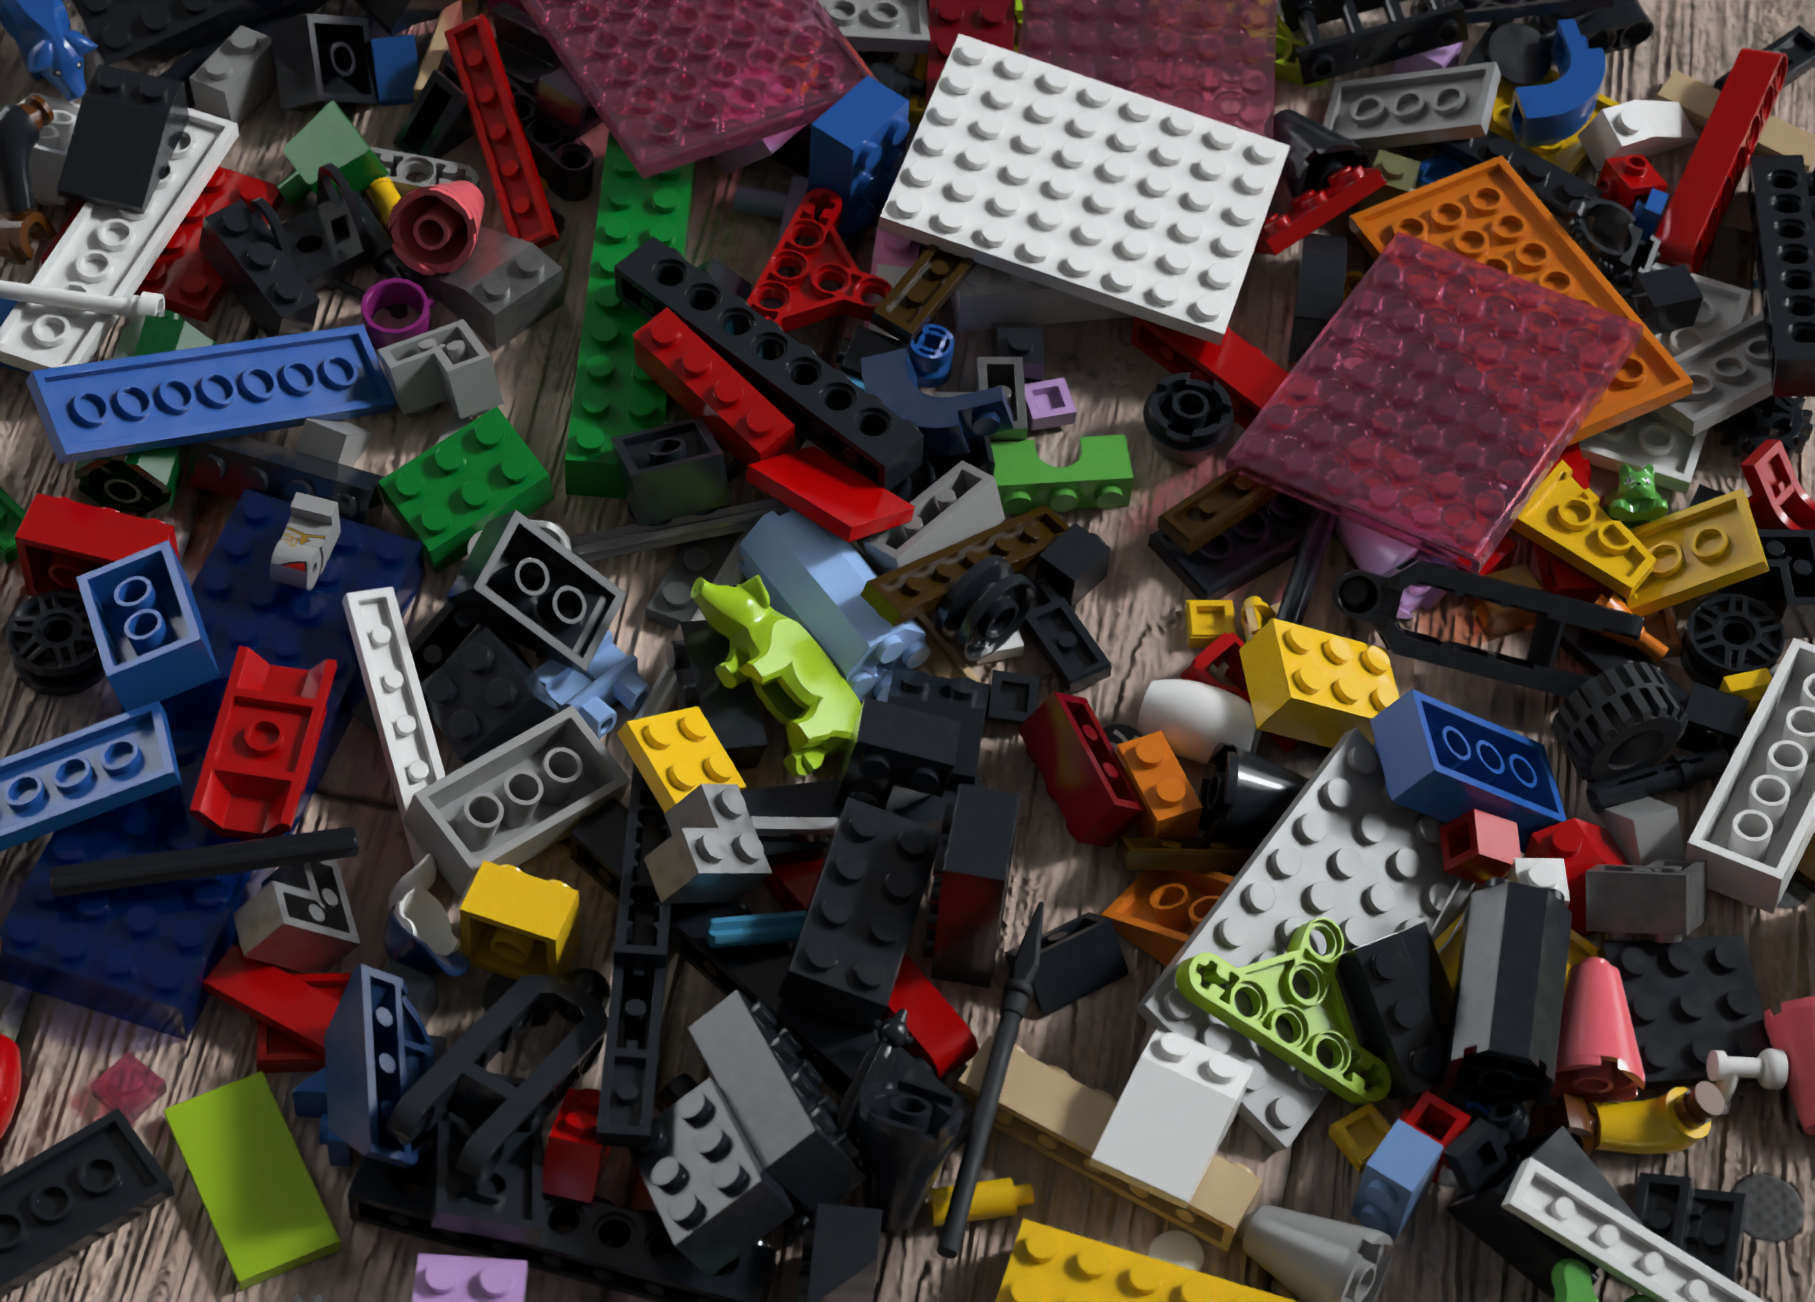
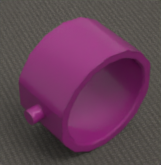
(395, 292)

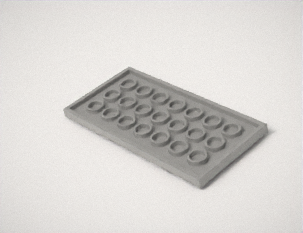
(1333, 856)

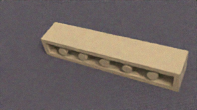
(1066, 1123)

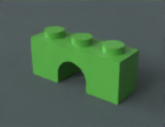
(1096, 480)

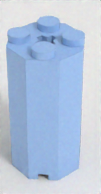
(819, 585)

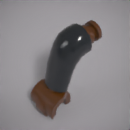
(18, 136)

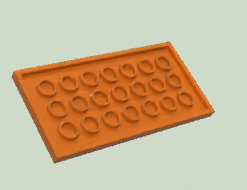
(1503, 224)

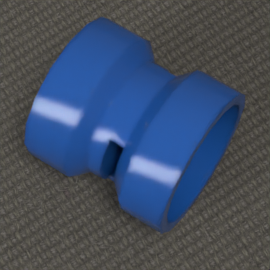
(932, 355)

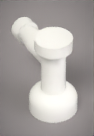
(1768, 1068)

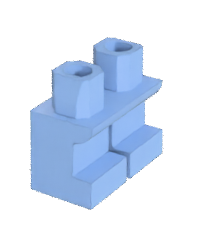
(592, 693)

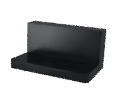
(522, 46)
(1075, 961)

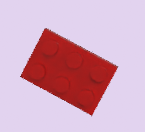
(1315, 209)

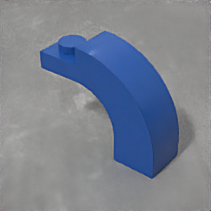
(1561, 108)

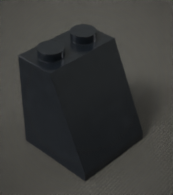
(1516, 1240)

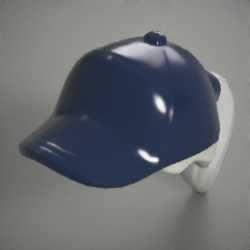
(419, 926)

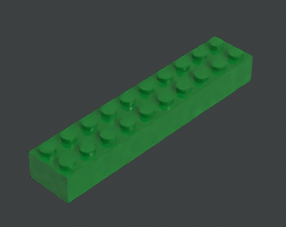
(610, 388)

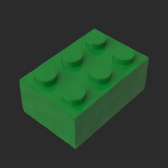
(463, 485)

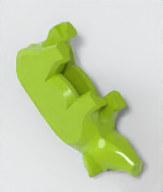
(785, 669)

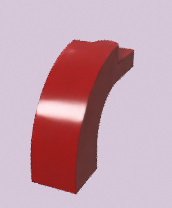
(1776, 493)

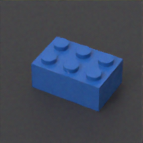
(859, 151)
(147, 627)

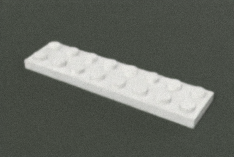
(111, 254)

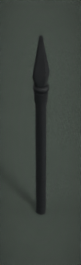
(1012, 1010)

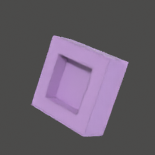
(1049, 404)

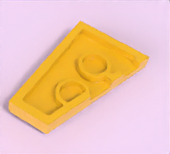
(1578, 531)

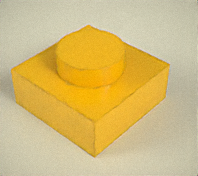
(1749, 686)

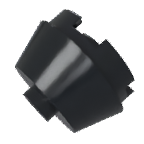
(1188, 418)

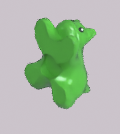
(1635, 498)

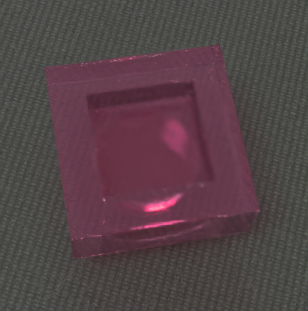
(128, 1087)

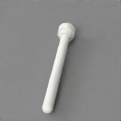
(133, 308)

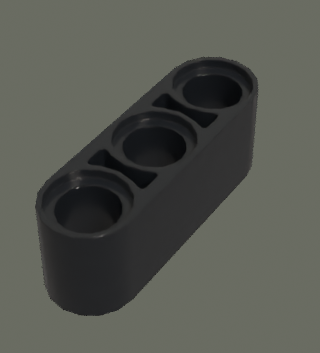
(1608, 28)

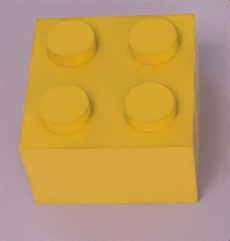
(519, 923)

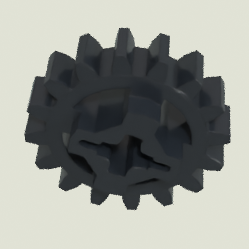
(1768, 420)

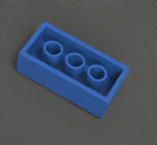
(1458, 762)

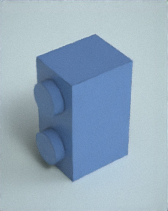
(1396, 1179)

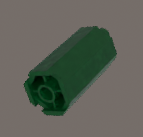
(150, 478)

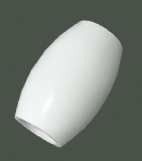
(1197, 718)

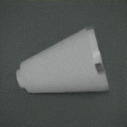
(1317, 1255)

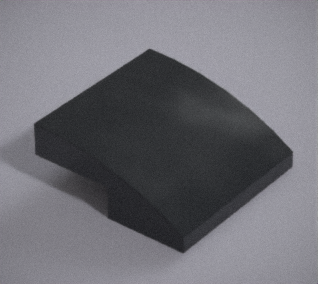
(1693, 1219)

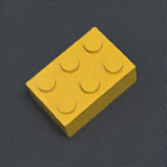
(1315, 683)

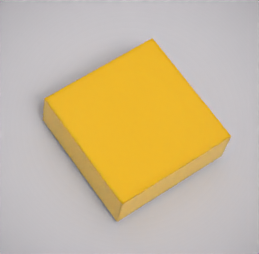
(1208, 621)
(1359, 1134)

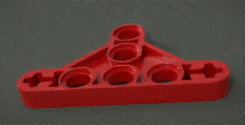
(825, 260)

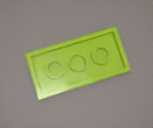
(251, 1180)

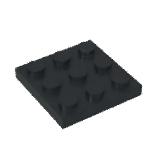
(1689, 1002)

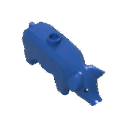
(48, 43)

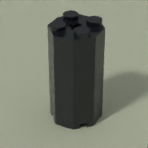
(1509, 994)

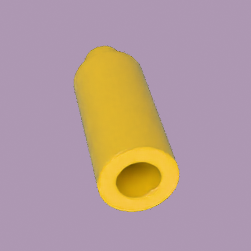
(990, 1200)

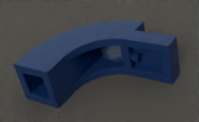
(942, 420)

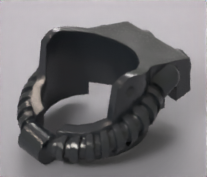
(1615, 226)

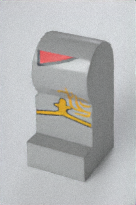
(306, 541)

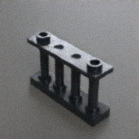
(1369, 46)

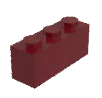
(1081, 770)

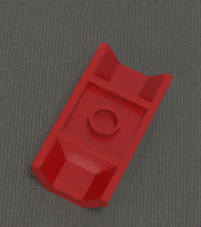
(262, 747)

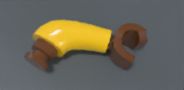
(1635, 1127)

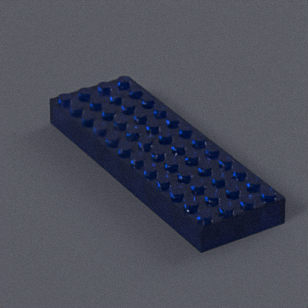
(153, 945)

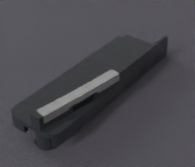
(810, 810)

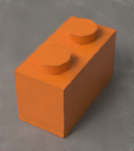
(1162, 786)

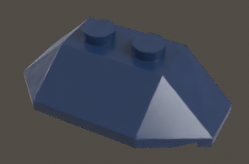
(371, 1060)

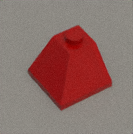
(1582, 848)

